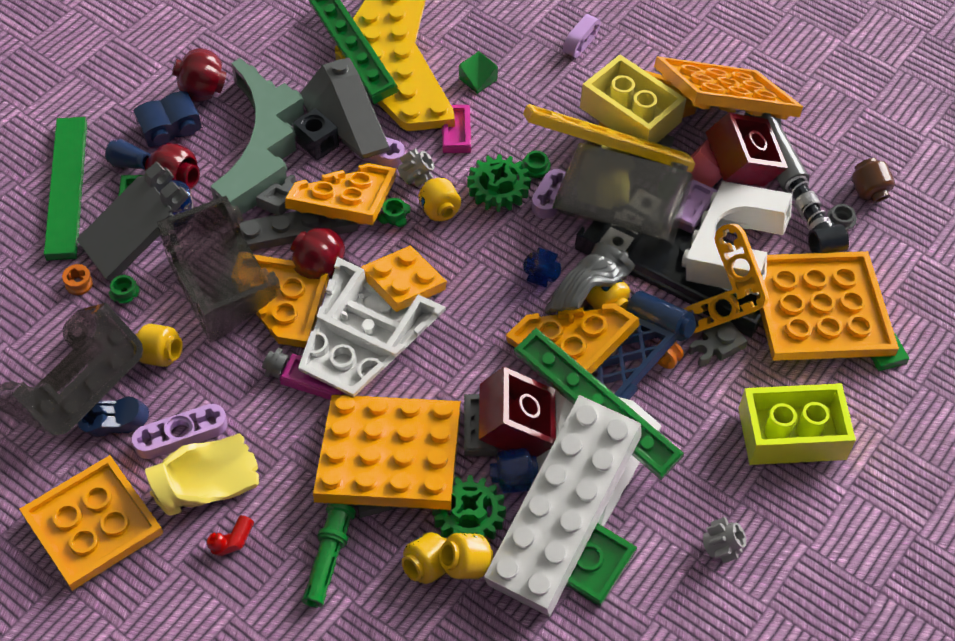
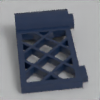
(656, 320)

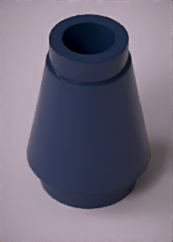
(125, 155)

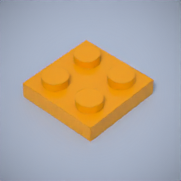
(402, 277)

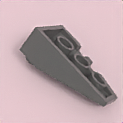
(344, 101)

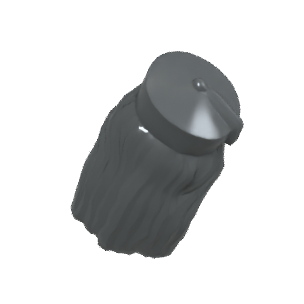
(600, 268)

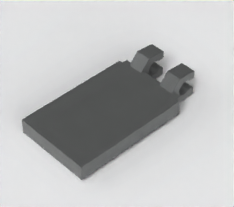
(131, 221)

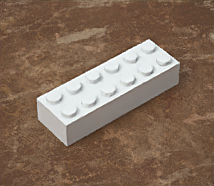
(563, 505)

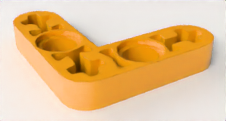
(739, 284)

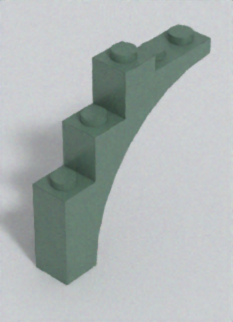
(270, 141)

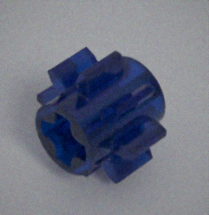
(542, 267)

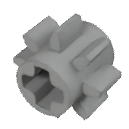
(416, 167)
(724, 540)

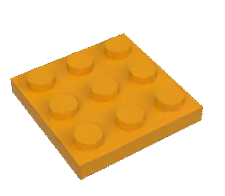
(91, 522)

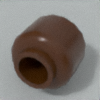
(873, 180)

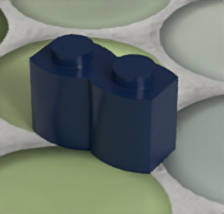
(167, 118)

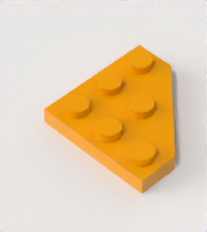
(344, 196)
(294, 310)
(582, 334)

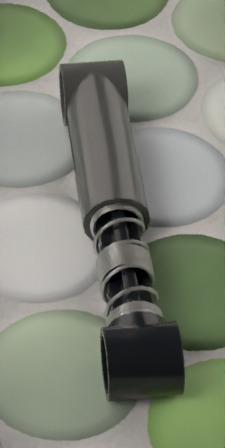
(823, 233)

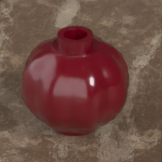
(199, 74)
(179, 161)
(317, 252)

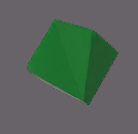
(478, 72)

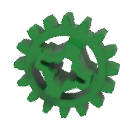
(498, 182)
(470, 510)

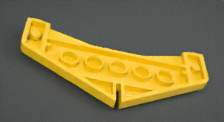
(392, 33)

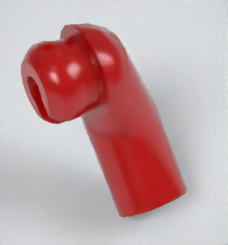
(231, 542)

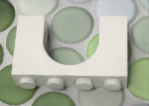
(740, 205)

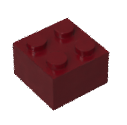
(746, 149)
(517, 412)

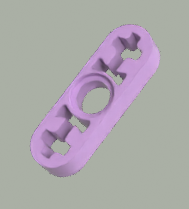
(173, 443)

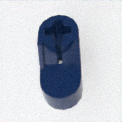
(114, 417)

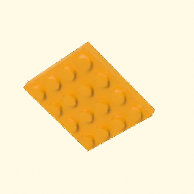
(727, 88)
(825, 307)
(388, 452)

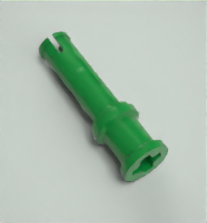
(331, 539)

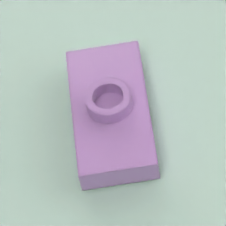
(697, 202)

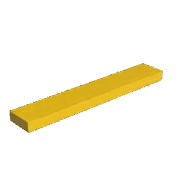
(606, 136)

